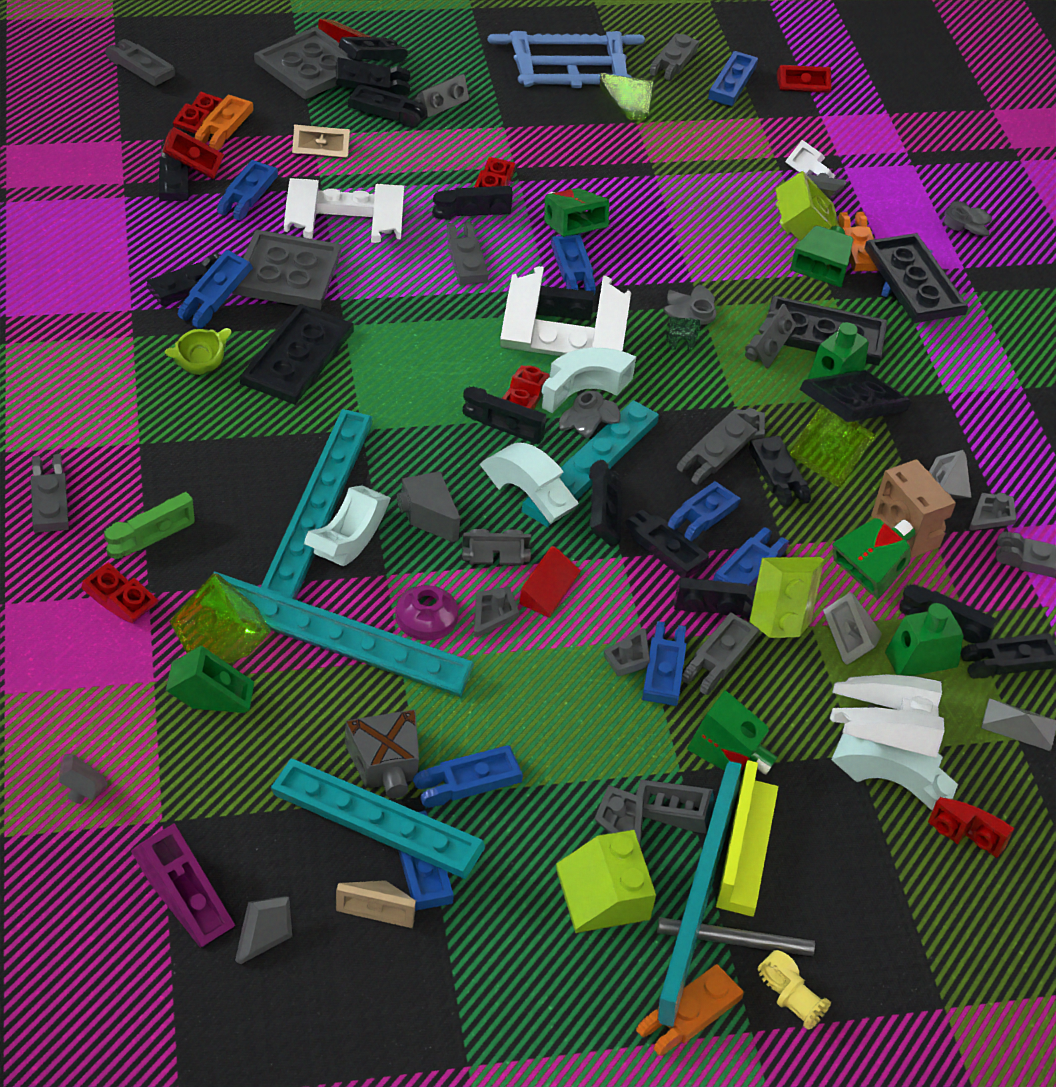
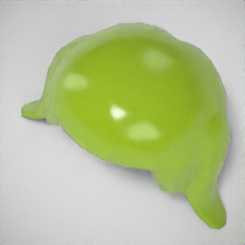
(199, 350)

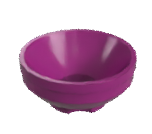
(426, 621)

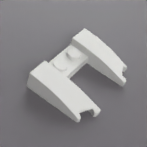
(306, 201)
(526, 333)
(910, 724)

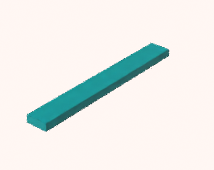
(317, 503)
(358, 640)
(699, 896)

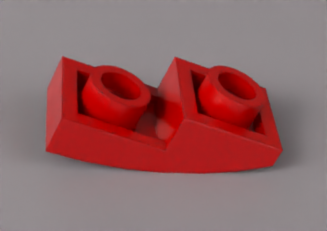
(192, 116)
(496, 173)
(526, 386)
(117, 594)
(960, 819)

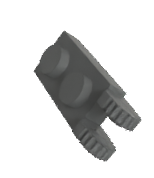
(674, 56)
(140, 62)
(466, 255)
(718, 446)
(49, 497)
(1027, 554)
(721, 651)

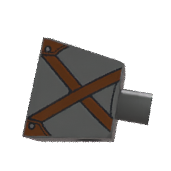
(385, 750)

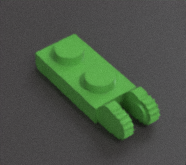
(149, 526)

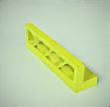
(747, 844)

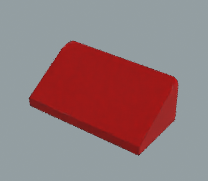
(337, 30)
(804, 78)
(192, 152)
(549, 582)

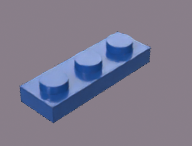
(733, 78)

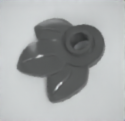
(961, 216)
(697, 306)
(588, 412)

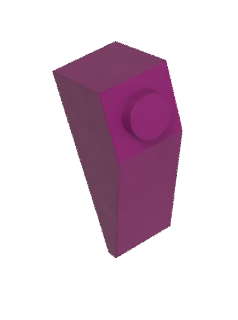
(183, 885)

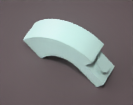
(587, 369)
(533, 473)
(351, 527)
(914, 771)

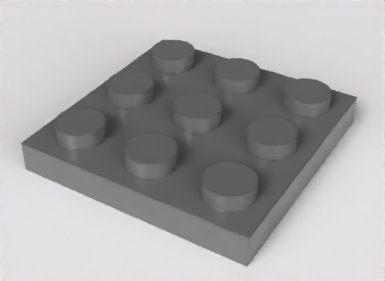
(303, 62)
(289, 269)

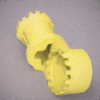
(784, 978)

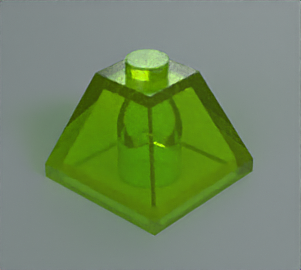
(628, 94)
(832, 445)
(220, 621)

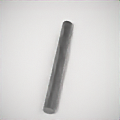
(742, 937)

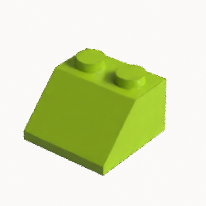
(804, 206)
(786, 595)
(607, 883)

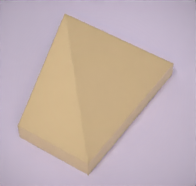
(321, 141)
(376, 901)

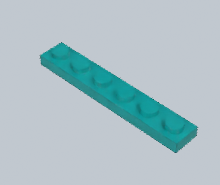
(607, 445)
(378, 818)

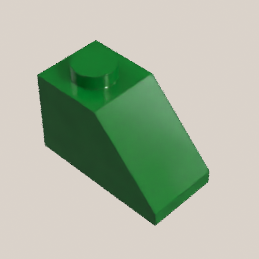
(209, 683)

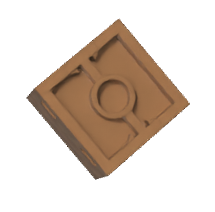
(915, 496)

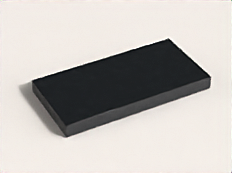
(916, 278)
(819, 322)
(297, 354)
(855, 395)

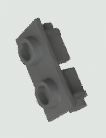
(444, 95)
(774, 333)
(481, 544)

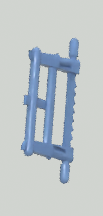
(525, 62)

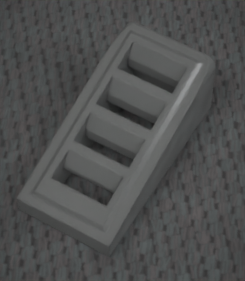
(683, 818)

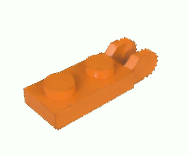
(224, 121)
(861, 233)
(699, 1006)

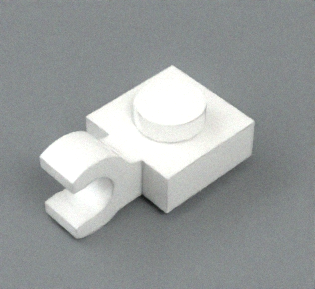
(808, 159)

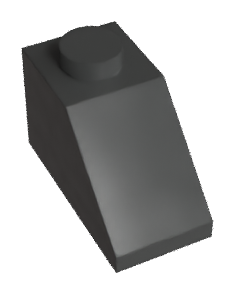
(430, 505)

